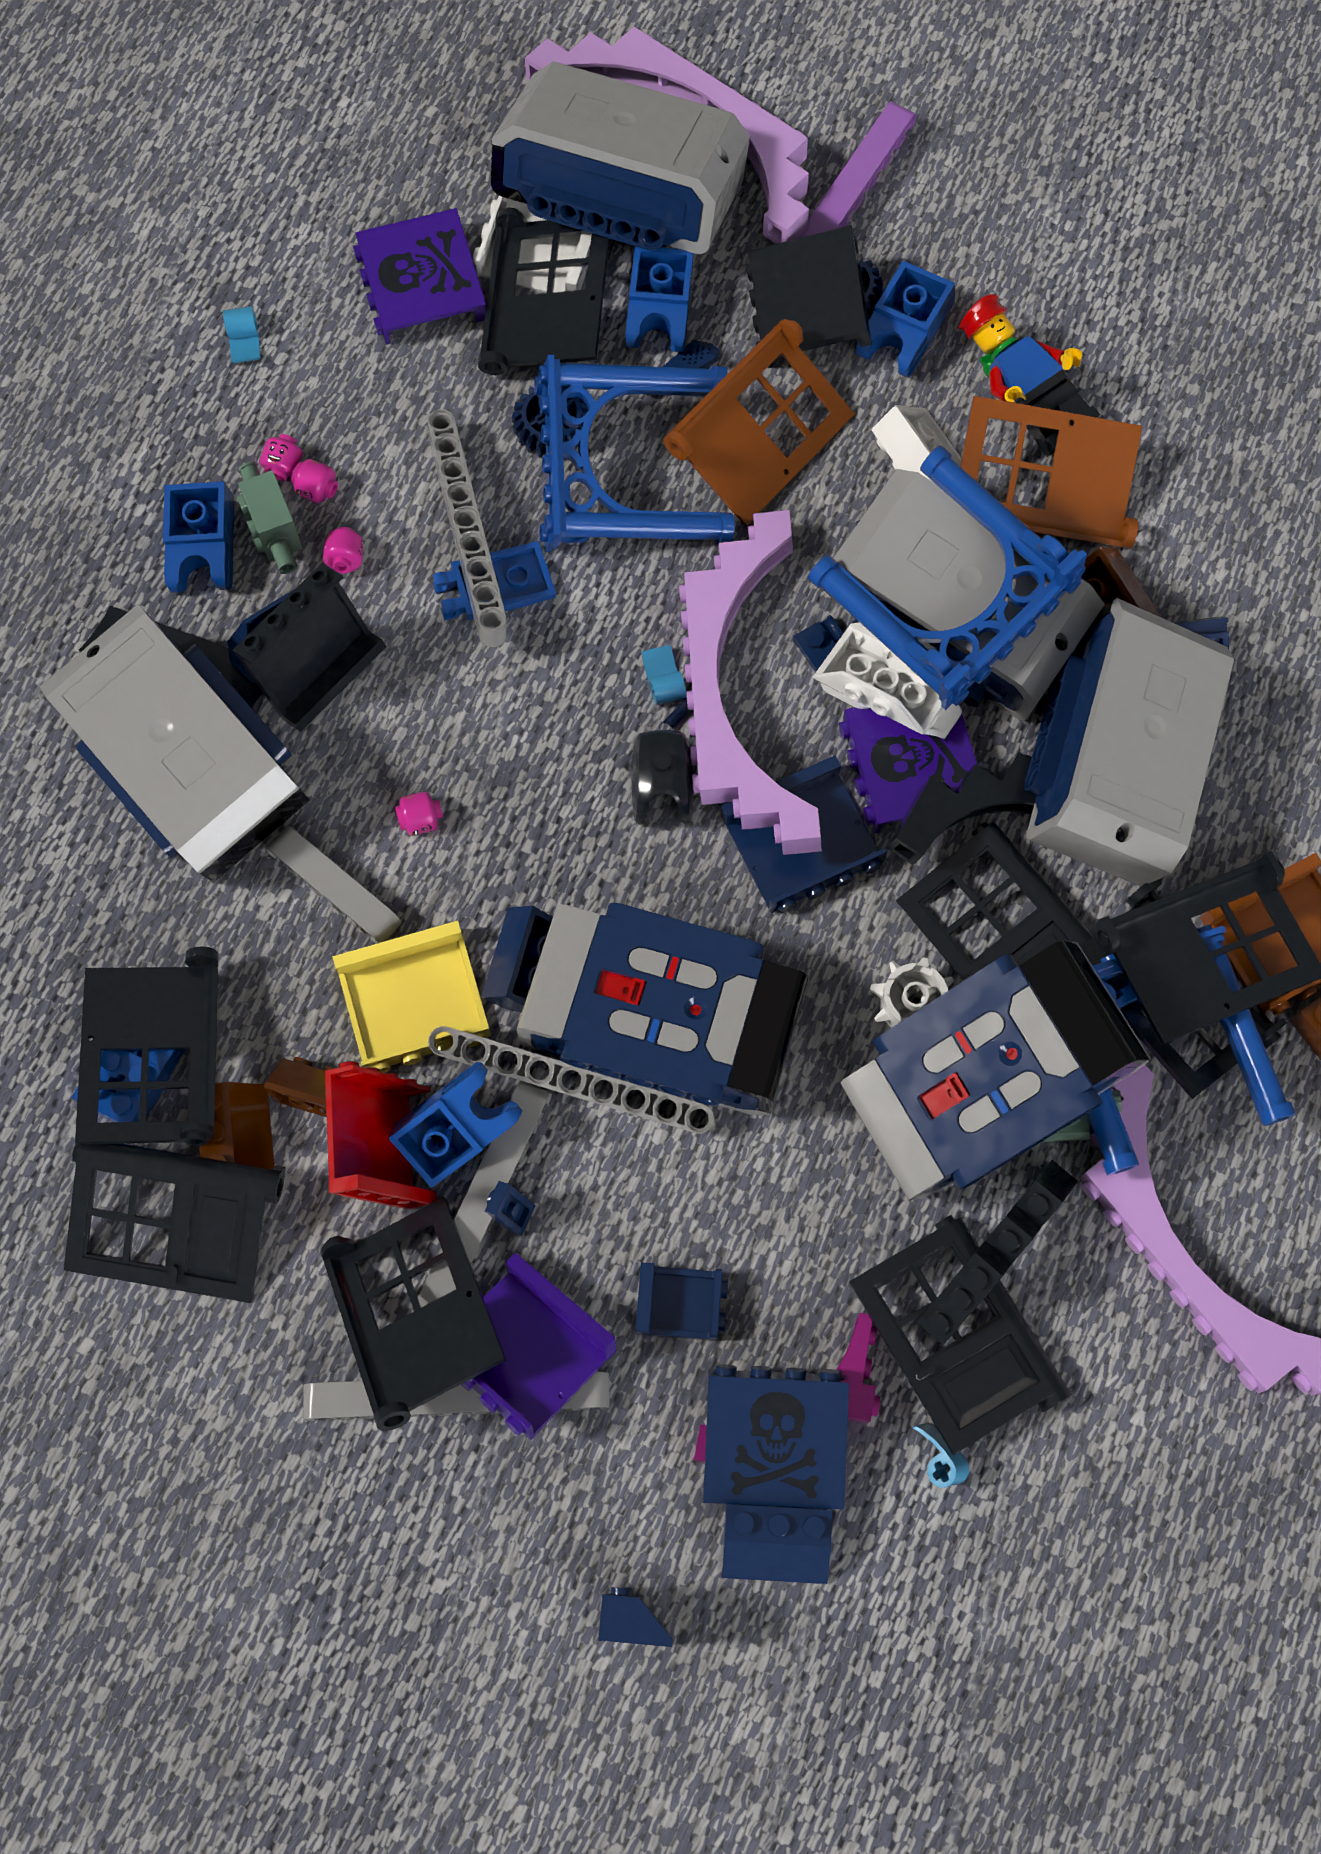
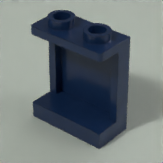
(680, 1302)

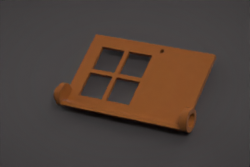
(731, 446)
(1087, 474)

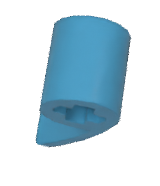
(242, 334)
(662, 675)
(941, 1462)

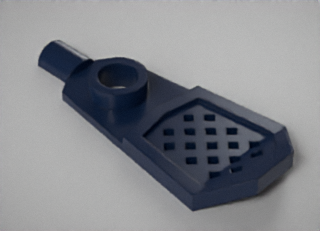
(695, 355)

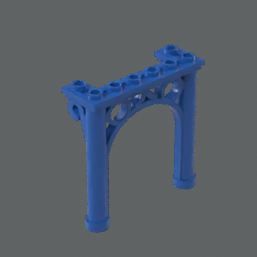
(570, 380)
(1047, 560)
(1244, 1041)

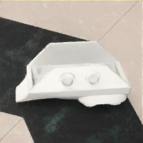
(871, 676)

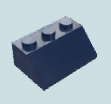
(516, 957)
(777, 1544)
(630, 1620)

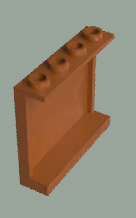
(1303, 897)

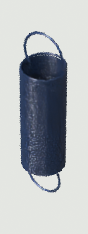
(677, 715)

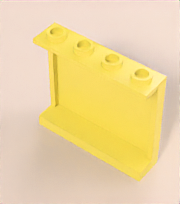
(406, 991)

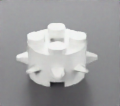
(905, 982)

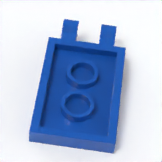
(520, 578)

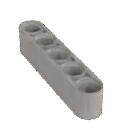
(334, 884)

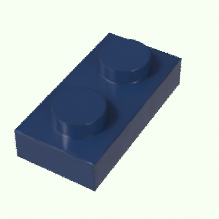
(509, 1207)

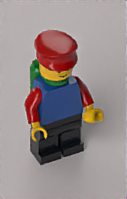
(1026, 369)

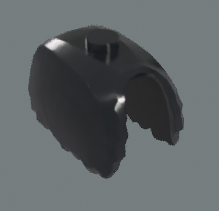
(661, 766)

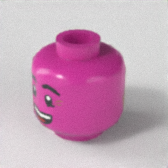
(281, 456)
(314, 481)
(344, 549)
(418, 813)

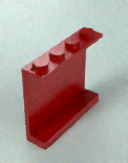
(359, 1121)

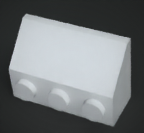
(910, 437)

